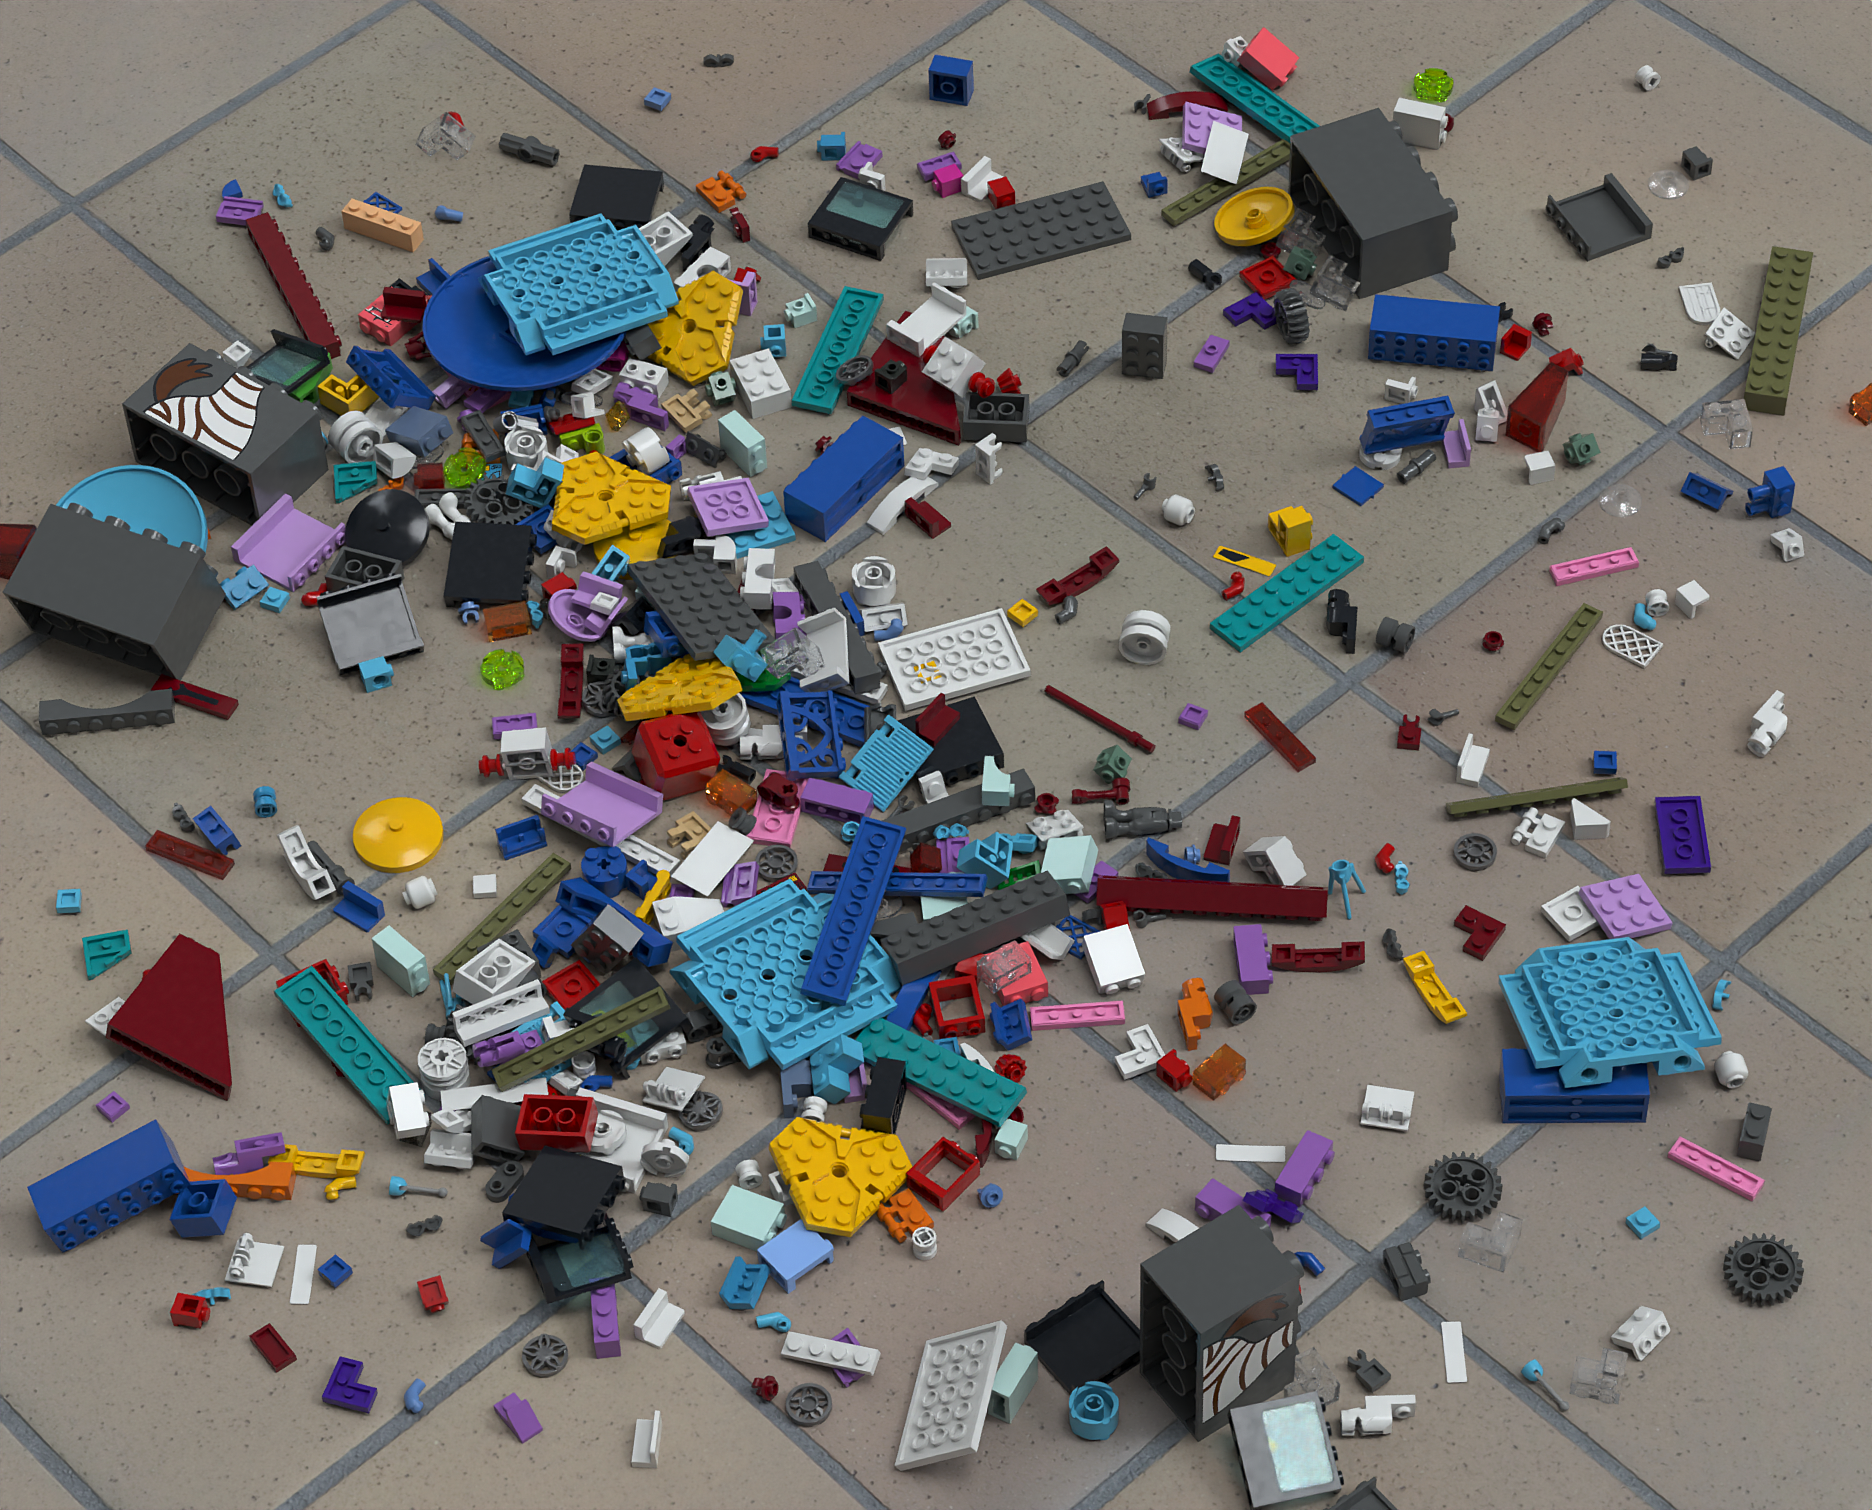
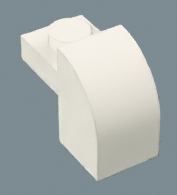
(721, 551)

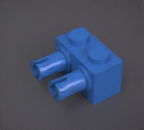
(1774, 494)

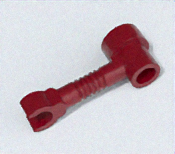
(1119, 791)

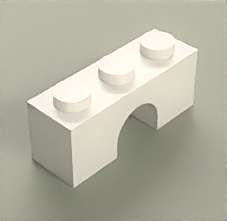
(708, 261)
(758, 578)

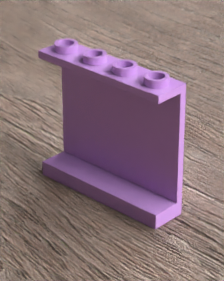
(287, 544)
(605, 806)

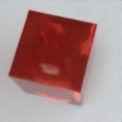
(430, 476)
(926, 859)

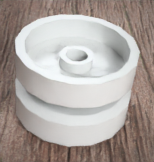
(354, 437)
(1144, 637)
(728, 721)

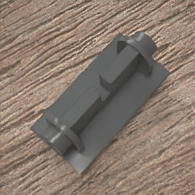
(703, 449)

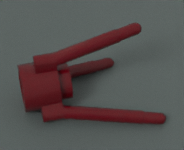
(416, 347)

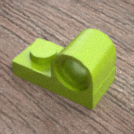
(588, 438)

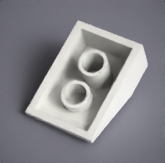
(666, 236)
(680, 914)
(491, 973)

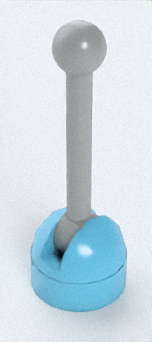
(399, 1186)
(1533, 1371)

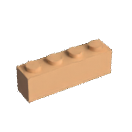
(382, 225)

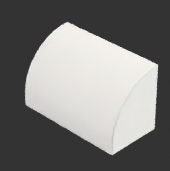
(393, 459)

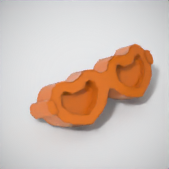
(397, 483)

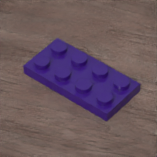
(1682, 835)

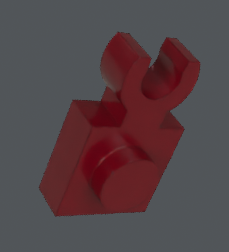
(740, 225)
(1409, 734)

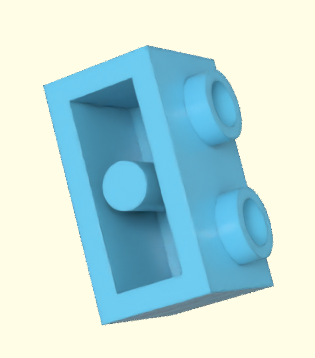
(612, 564)

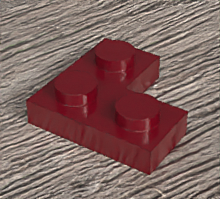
(1483, 929)

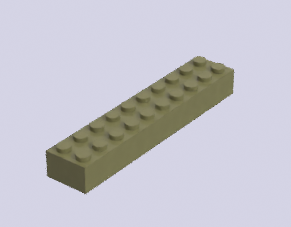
(1778, 330)

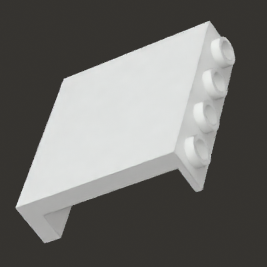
(642, 1128)

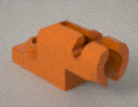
(1194, 1011)

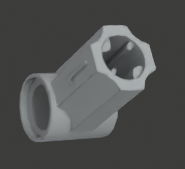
(514, 422)

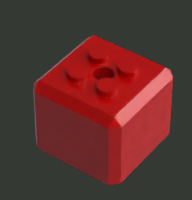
(675, 768)

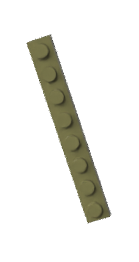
(1219, 188)
(1548, 666)
(1546, 795)
(505, 915)
(581, 1039)

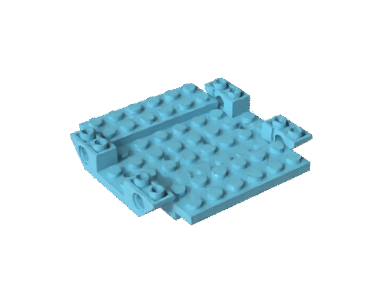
(586, 304)
(772, 1015)
(1571, 1020)

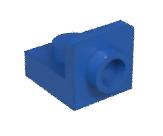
(1154, 184)

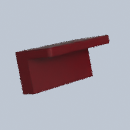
(403, 305)
(926, 517)
(936, 721)
(1223, 841)

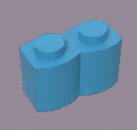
(652, 653)

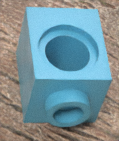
(376, 674)

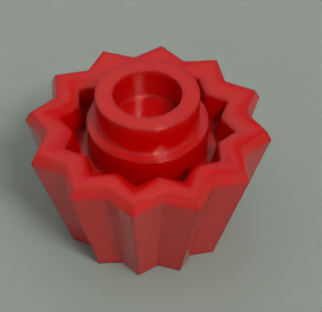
(1009, 383)
(1011, 1067)

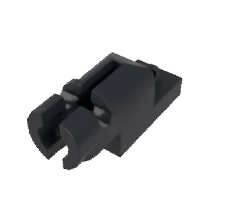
(699, 241)
(680, 536)
(1342, 618)
(613, 1047)

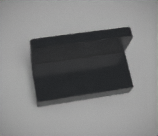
(633, 616)

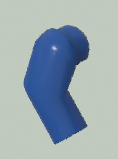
(594, 1082)
(1311, 1261)

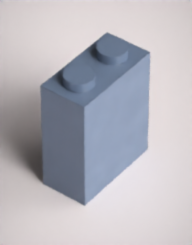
(419, 430)

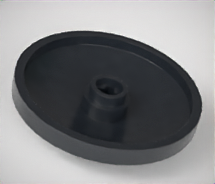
(389, 525)

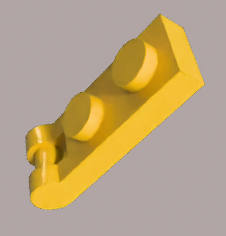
(659, 891)

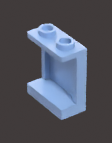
(794, 1254)

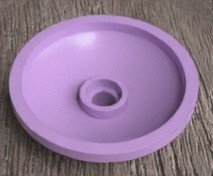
(571, 616)

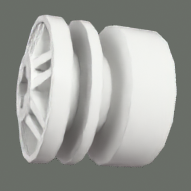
(443, 1066)

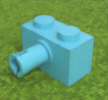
(742, 656)

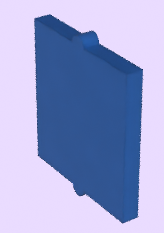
(1358, 486)

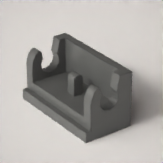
(874, 718)

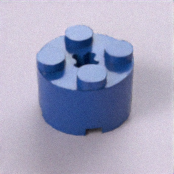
(605, 869)

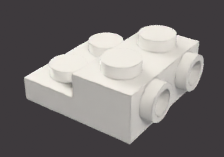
(671, 1046)

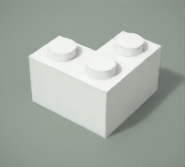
(1277, 859)
(406, 1110)

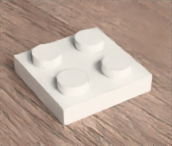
(1569, 914)

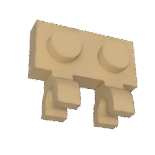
(683, 414)
(692, 828)

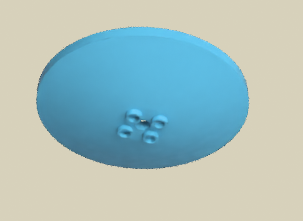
(143, 500)

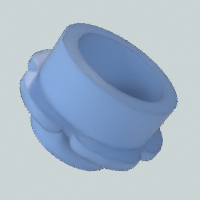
(1192, 854)

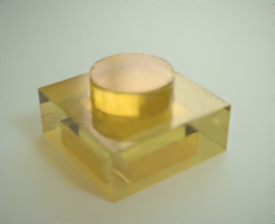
(617, 416)

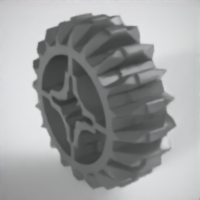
(1291, 316)
(615, 689)

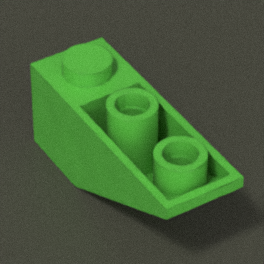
(309, 389)

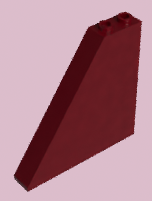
(916, 403)
(180, 1017)

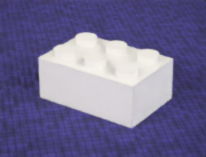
(760, 383)

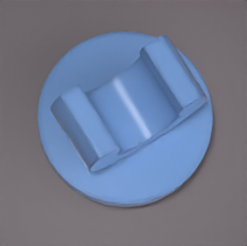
(469, 608)
(990, 1195)

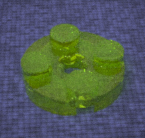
(1439, 92)
(454, 463)
(505, 678)

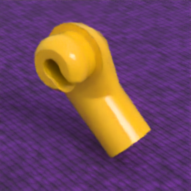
(339, 1184)

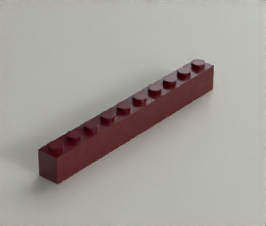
(292, 283)
(1214, 897)

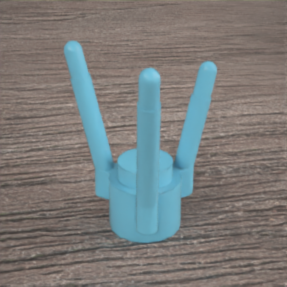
(1342, 872)
(449, 1002)

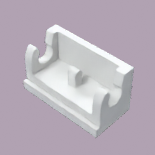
(986, 457)

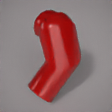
(1382, 858)
(921, 1019)

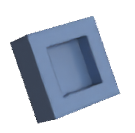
(657, 99)

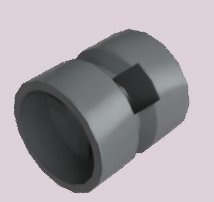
(1397, 635)
(1235, 1002)

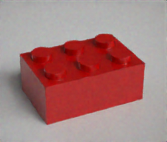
(556, 1122)

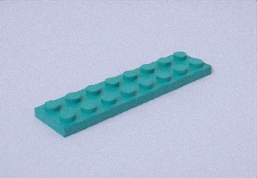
(1251, 97)
(839, 342)
(1286, 593)
(343, 1038)
(943, 1072)

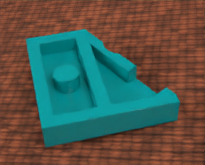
(353, 479)
(105, 951)

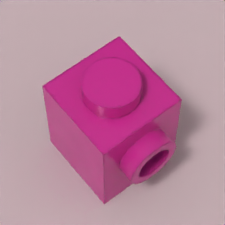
(947, 180)

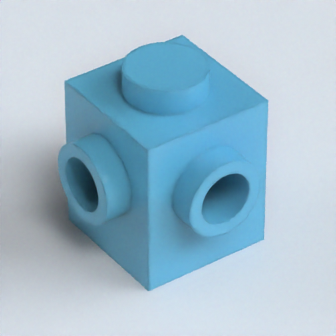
(774, 340)

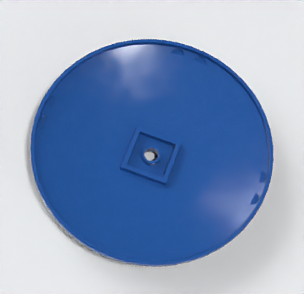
(476, 343)

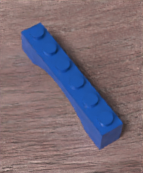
(586, 900)

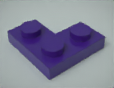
(1251, 307)
(1302, 365)
(1268, 1202)
(344, 1389)

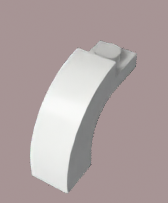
(303, 865)

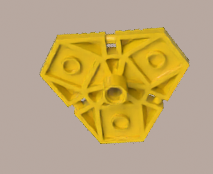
(692, 332)
(604, 496)
(681, 688)
(838, 1172)

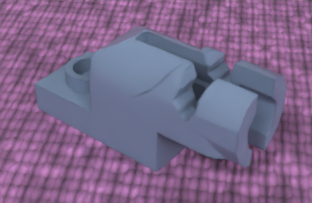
(795, 1084)

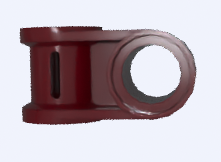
(779, 792)

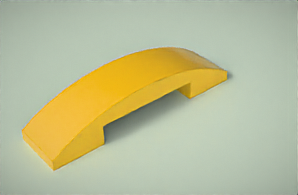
(1431, 988)
(321, 1164)

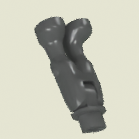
(1140, 820)

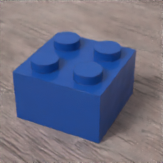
(951, 80)
(203, 1208)

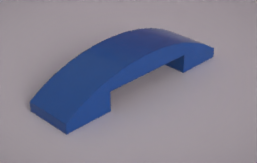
(1180, 868)
(910, 999)

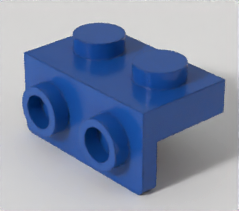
(1011, 1024)

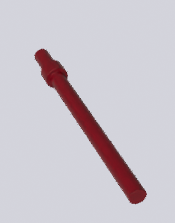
(1133, 737)

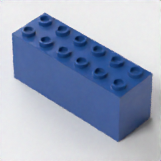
(1433, 332)
(843, 478)
(1540, 1095)
(109, 1186)

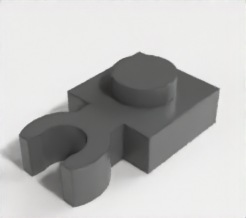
(361, 979)
(1370, 1373)

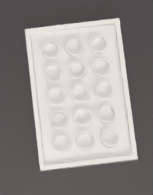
(966, 652)
(951, 1396)

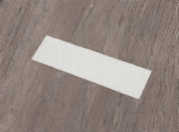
(466, 1097)

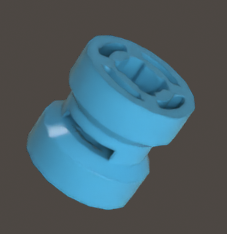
(265, 801)

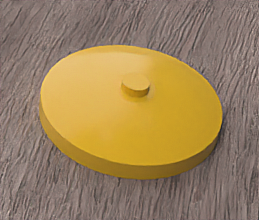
(1254, 216)
(638, 543)
(398, 835)

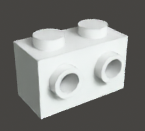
(645, 376)

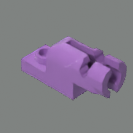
(641, 406)
(505, 1047)
(249, 1154)

